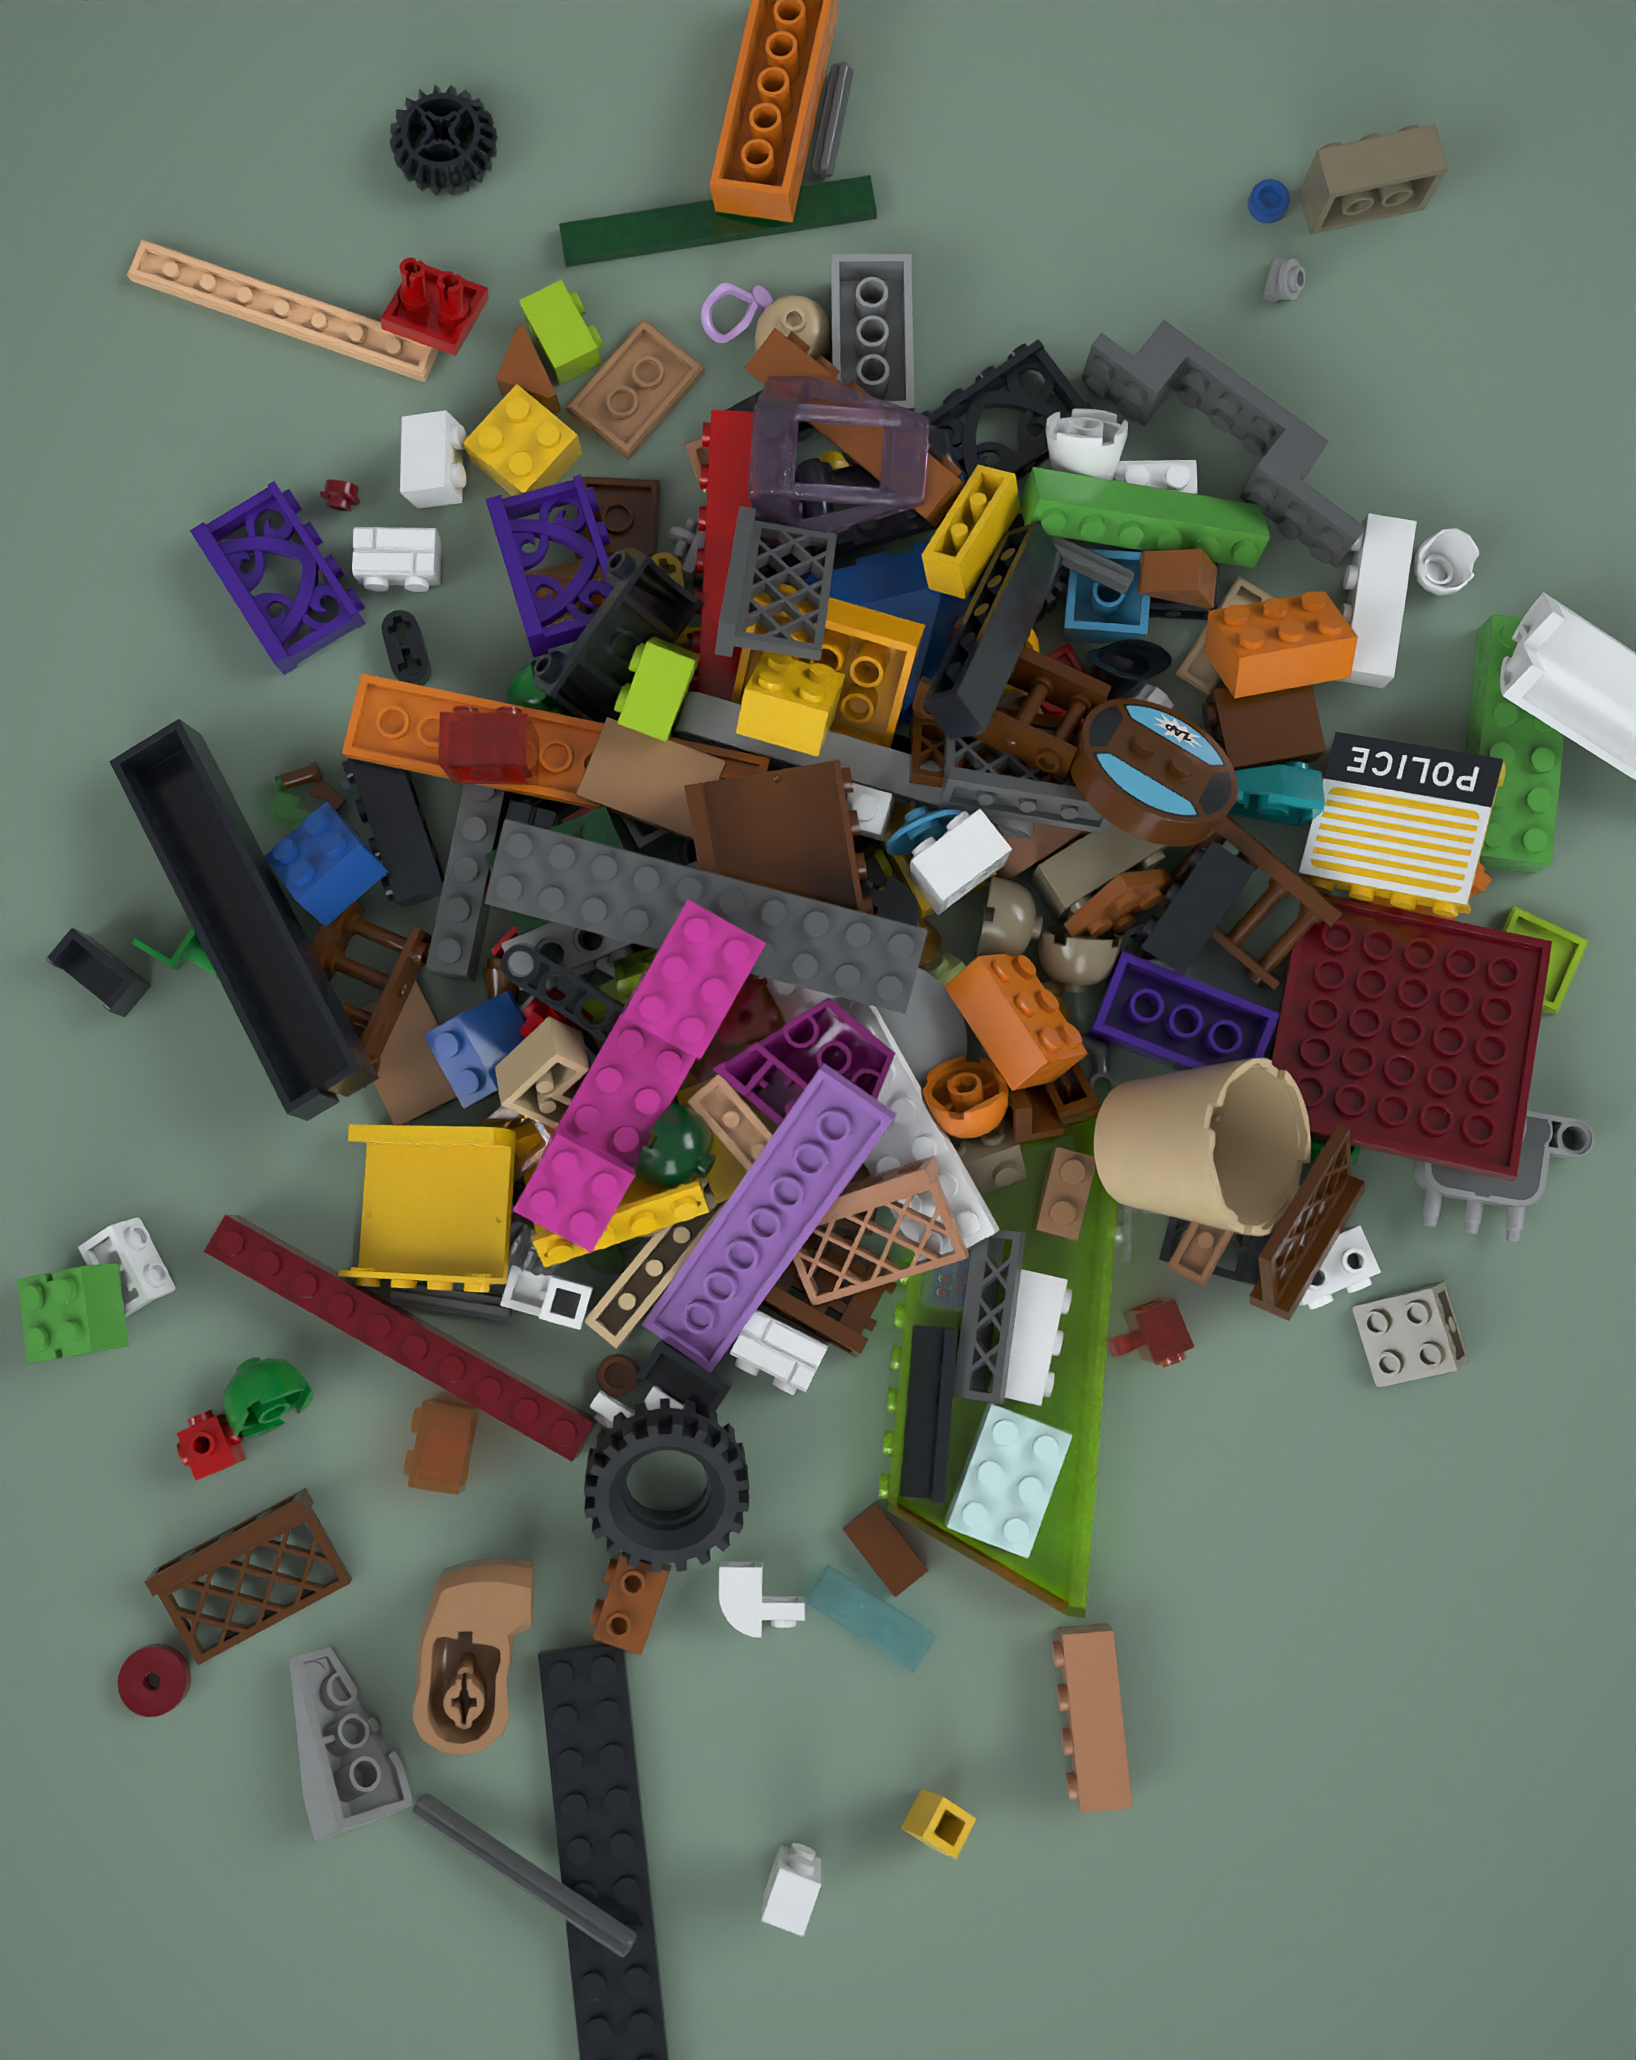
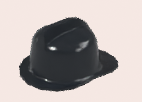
(1128, 666)

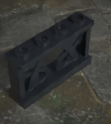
(986, 394)

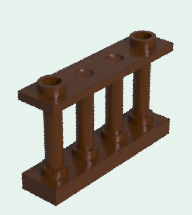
(1043, 681)
(1282, 884)
(329, 948)

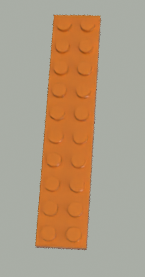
(400, 724)

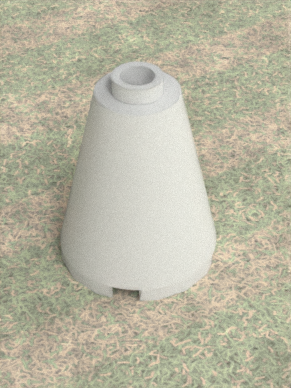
(1086, 442)

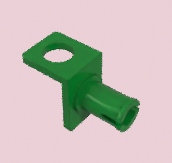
(189, 949)

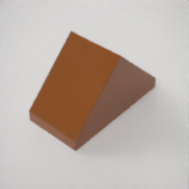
(525, 368)
(1178, 576)

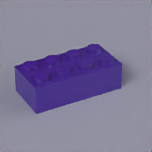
(1178, 1018)

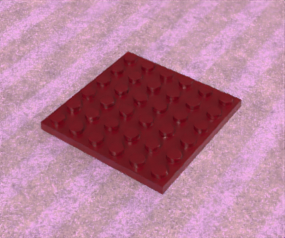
(1414, 1034)

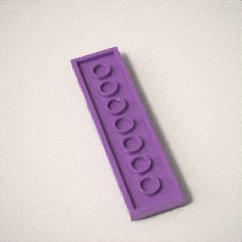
(769, 1217)

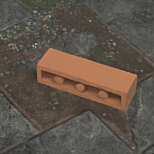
(1093, 1718)

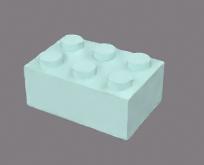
(1007, 1479)

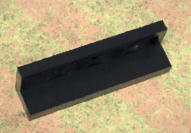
(928, 1413)

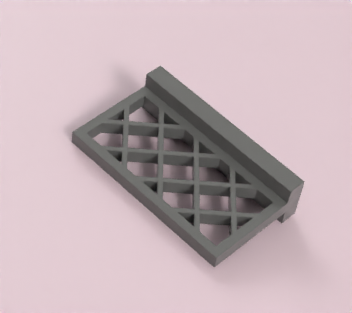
(741, 590)
(1011, 796)

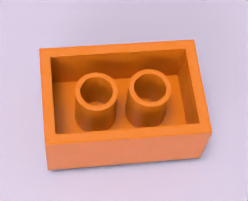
(1280, 644)
(1016, 1020)

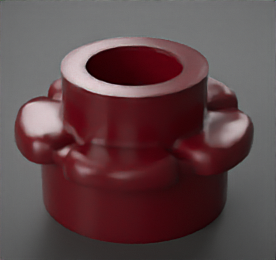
(340, 495)

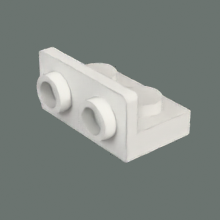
(140, 1266)

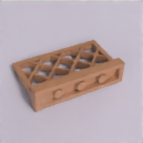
(866, 1195)

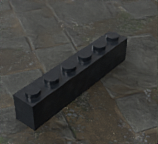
(993, 632)

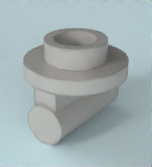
(1284, 280)

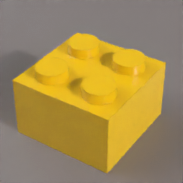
(522, 444)
(790, 703)

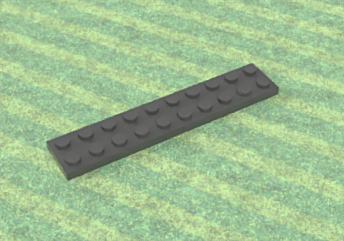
(642, 896)

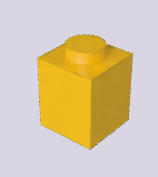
(938, 1823)

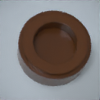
(617, 1374)

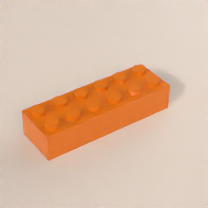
(773, 107)

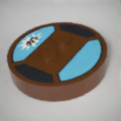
(1153, 772)

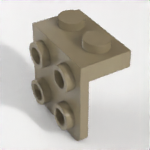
(991, 1158)

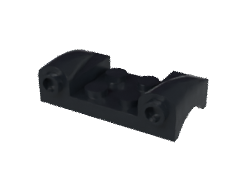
(872, 531)
(597, 666)

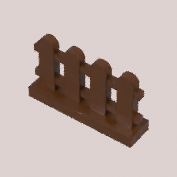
(855, 1316)

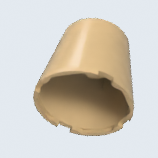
(1206, 1144)

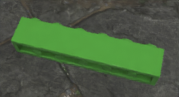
(1143, 517)

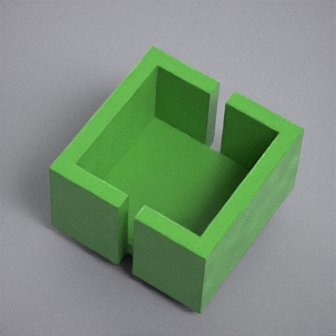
(72, 1312)

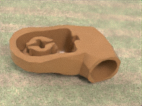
(469, 1651)

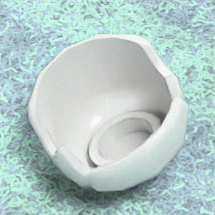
(1445, 561)

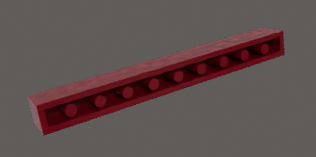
(401, 1336)

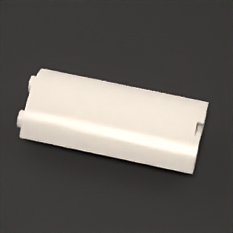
(1575, 681)

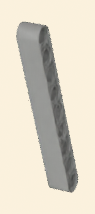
(715, 722)

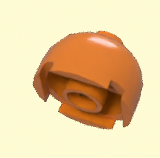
(966, 1096)

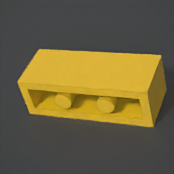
(971, 531)

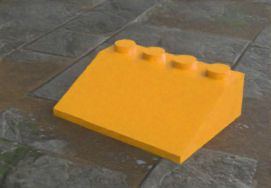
(866, 646)

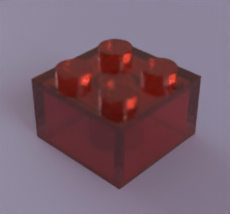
(488, 746)

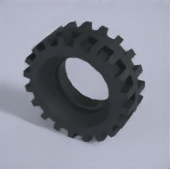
(666, 1534)

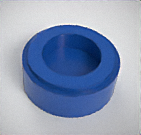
(1268, 201)

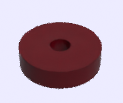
(134, 1680)

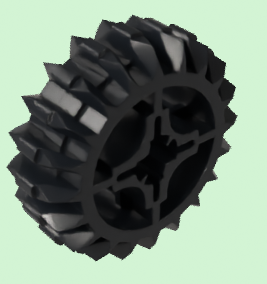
(444, 118)

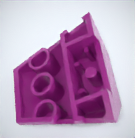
(785, 1062)

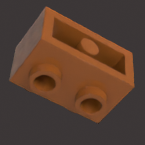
(630, 1604)

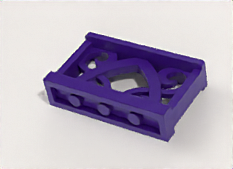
(515, 533)
(229, 555)

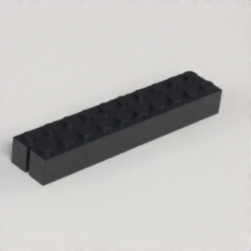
(243, 921)

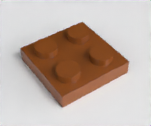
(1119, 903)

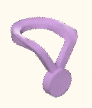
(757, 297)

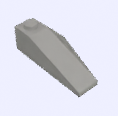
(342, 1757)

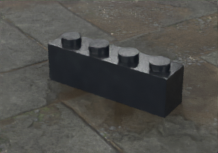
(398, 830)

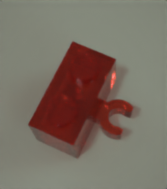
(1155, 1332)

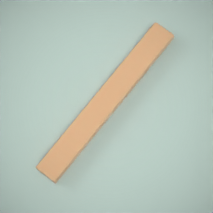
(279, 310)

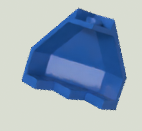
(900, 589)

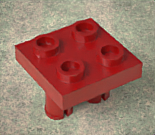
(433, 306)

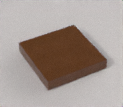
(628, 512)

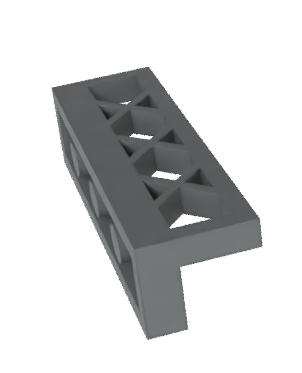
(981, 1314)

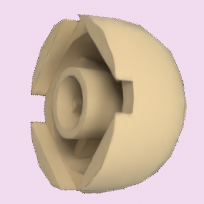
(801, 317)

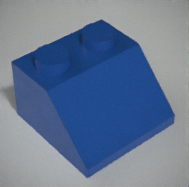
(474, 1044)

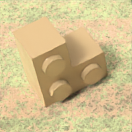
(543, 1072)

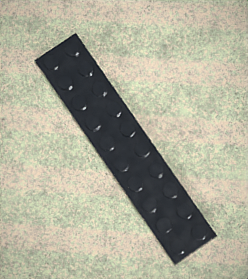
(603, 1849)

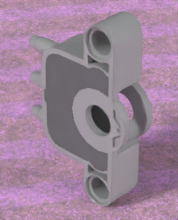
(1540, 1141)

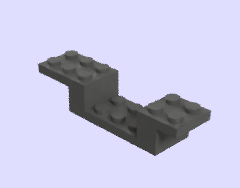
(1289, 446)

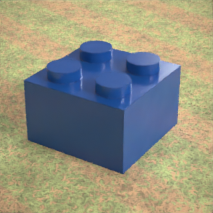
(325, 864)

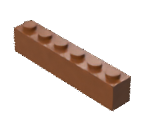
(864, 444)

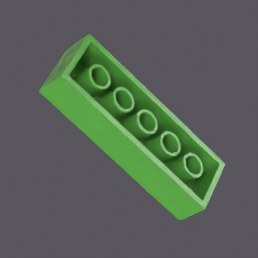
(1526, 805)

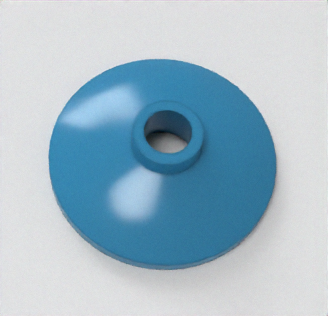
(919, 827)

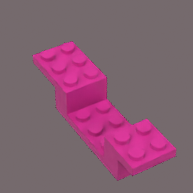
(638, 1075)

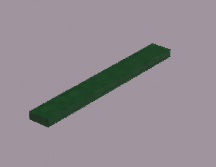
(700, 225)

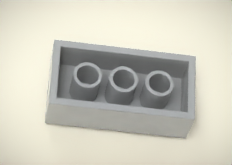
(874, 324)

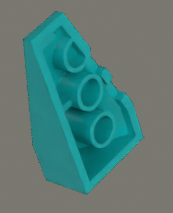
(1280, 794)

